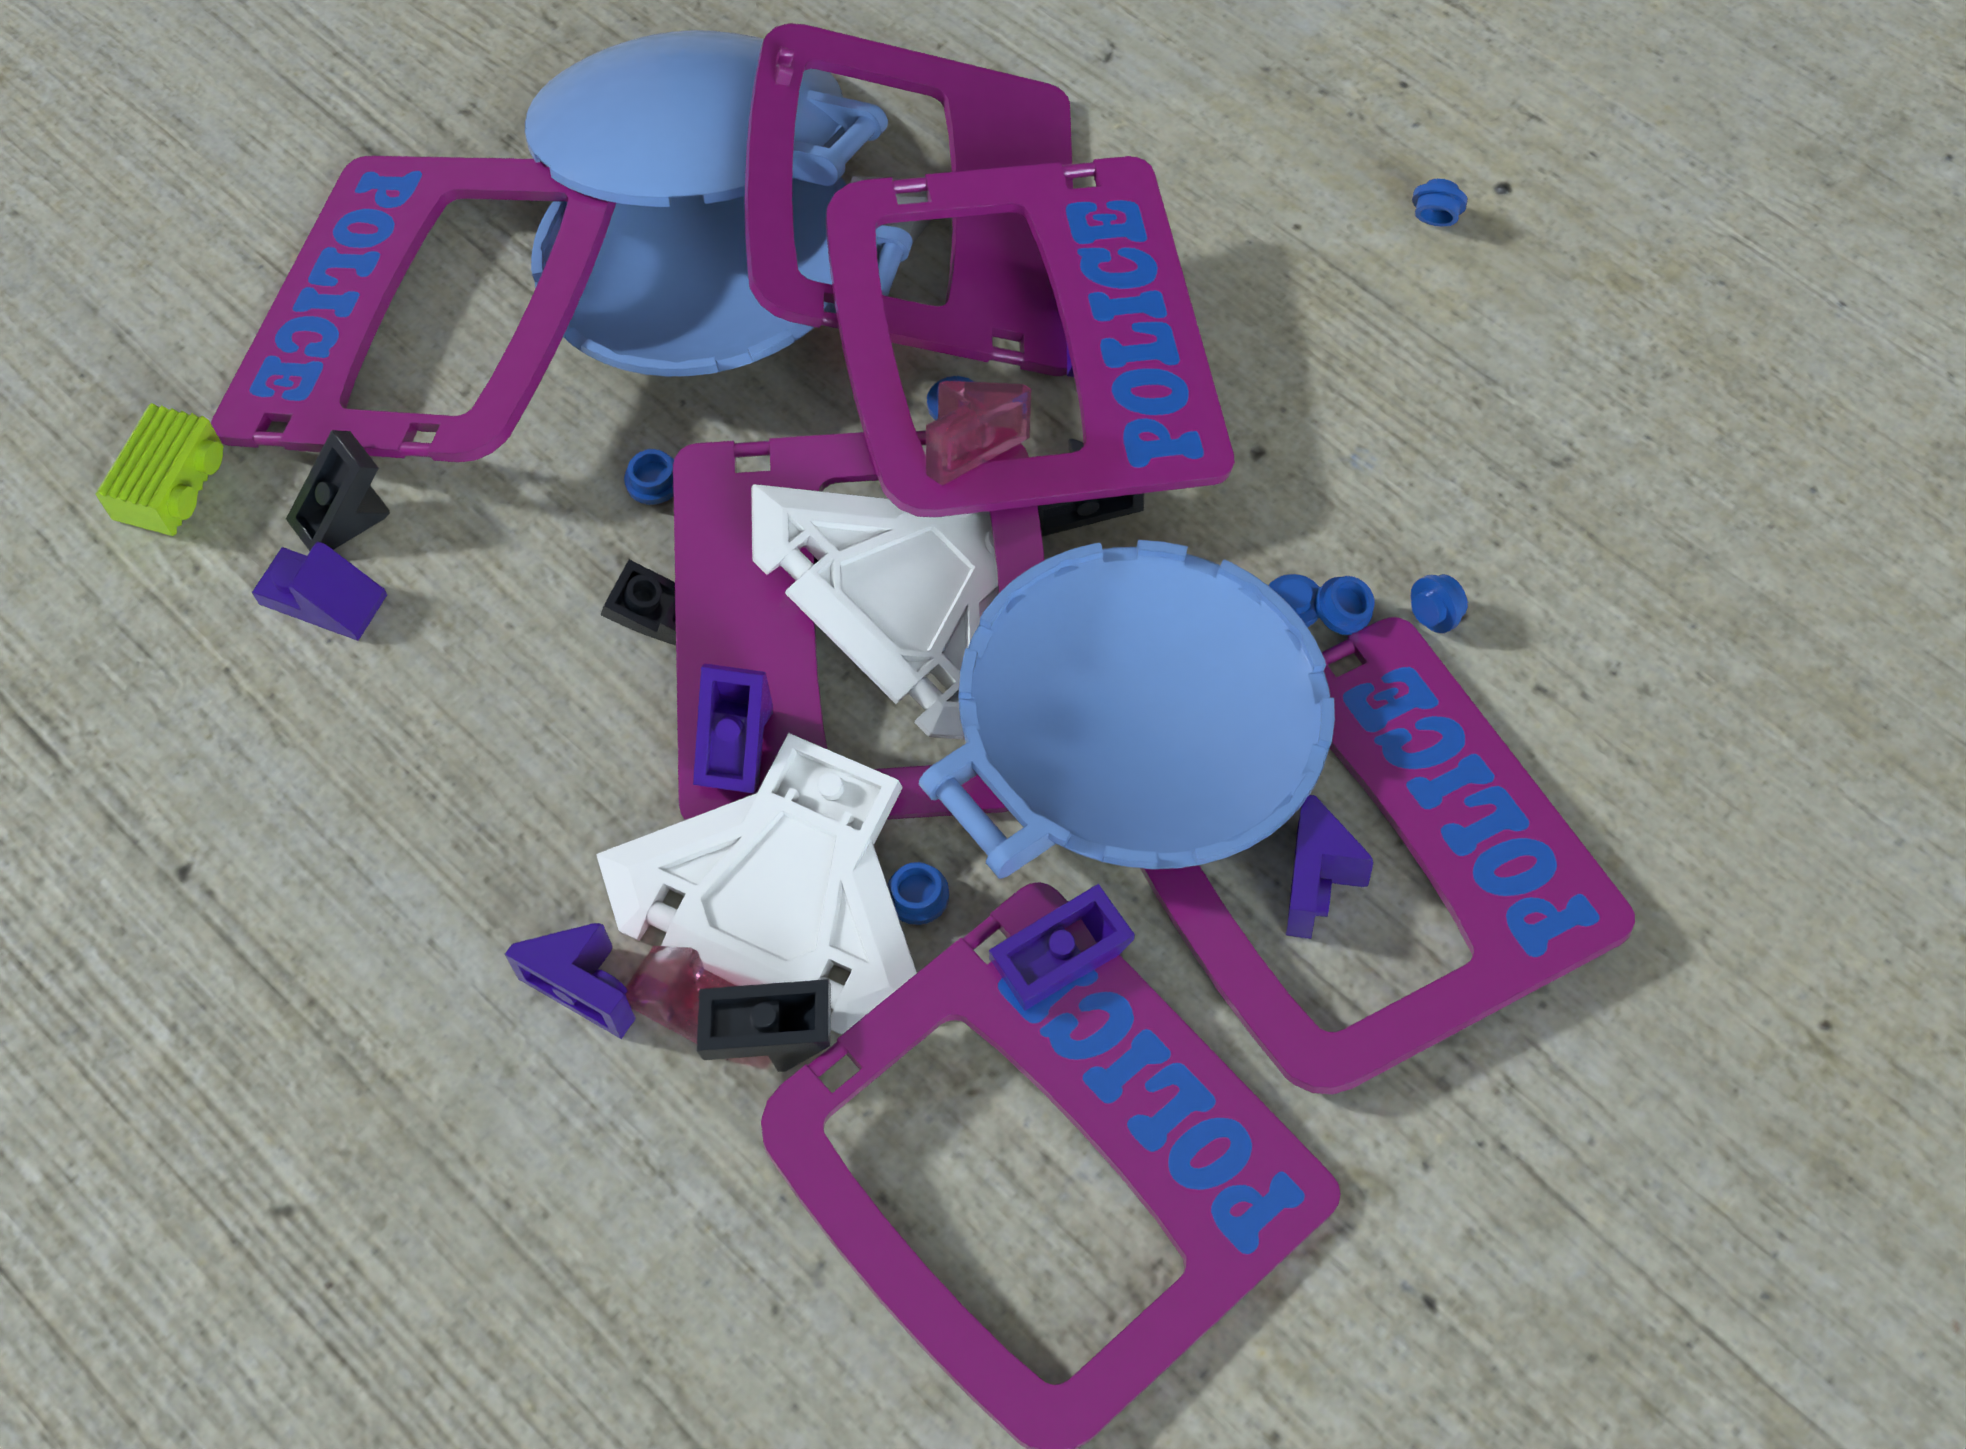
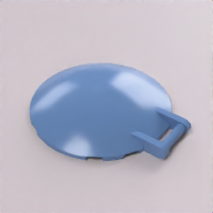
(674, 120)
(676, 283)
(1136, 711)

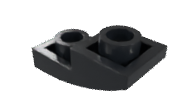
(643, 603)

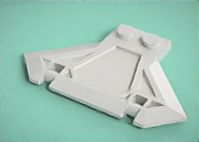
(885, 587)
(777, 882)

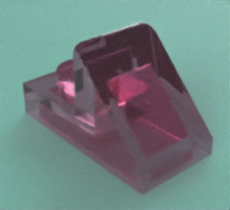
(975, 426)
(669, 987)

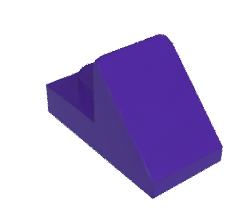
(320, 590)
(731, 727)
(1322, 856)
(1045, 954)
(568, 971)

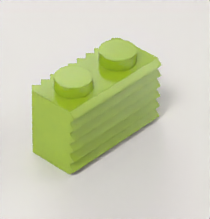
(161, 470)

